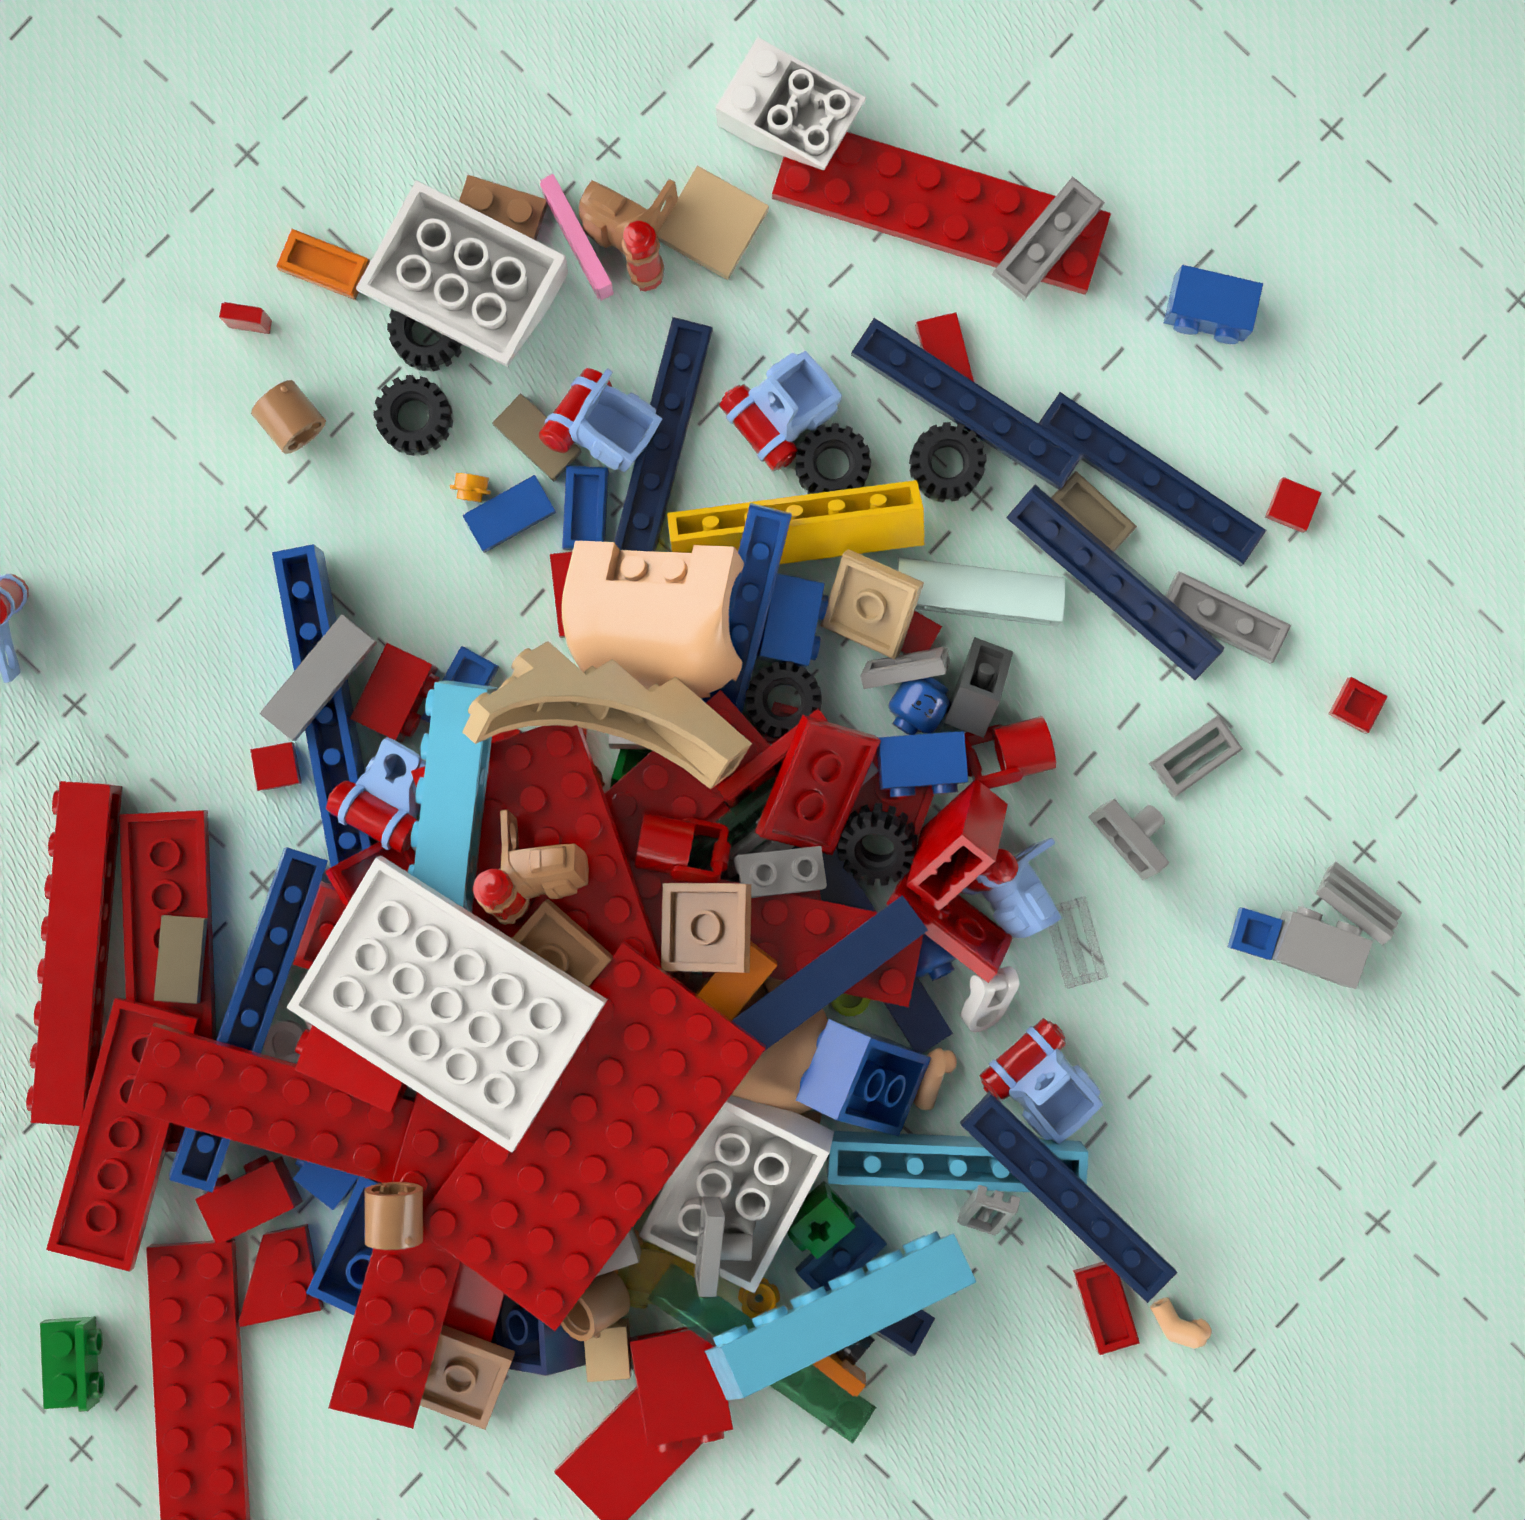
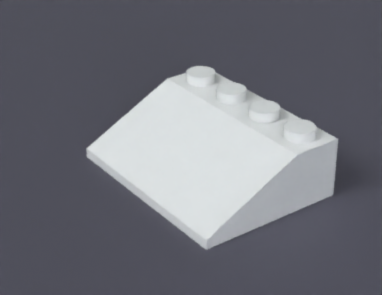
(464, 274)
(760, 1168)

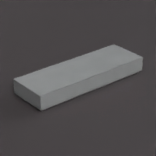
(1048, 238)
(1229, 618)
(318, 678)

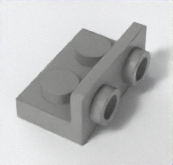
(780, 871)

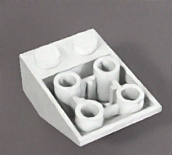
(787, 106)

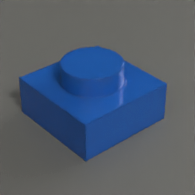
(1255, 933)

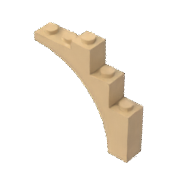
(607, 699)

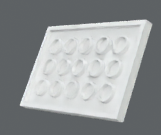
(446, 1003)

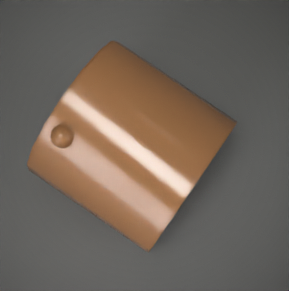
(288, 416)
(393, 1215)
(598, 1307)

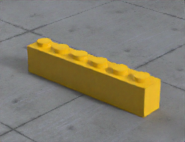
(820, 523)

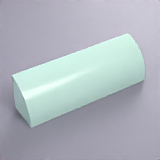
(987, 592)

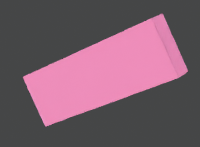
(576, 237)

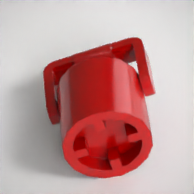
(1020, 749)
(667, 845)

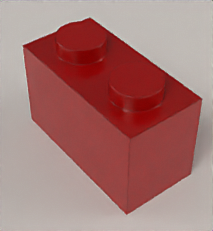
(395, 694)
(249, 1199)

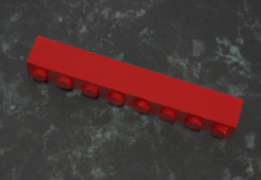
(75, 950)

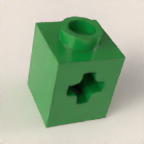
(821, 1205)

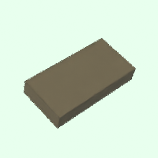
(521, 426)
(1094, 511)
(180, 959)

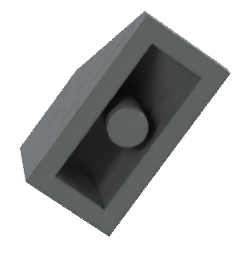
(979, 687)

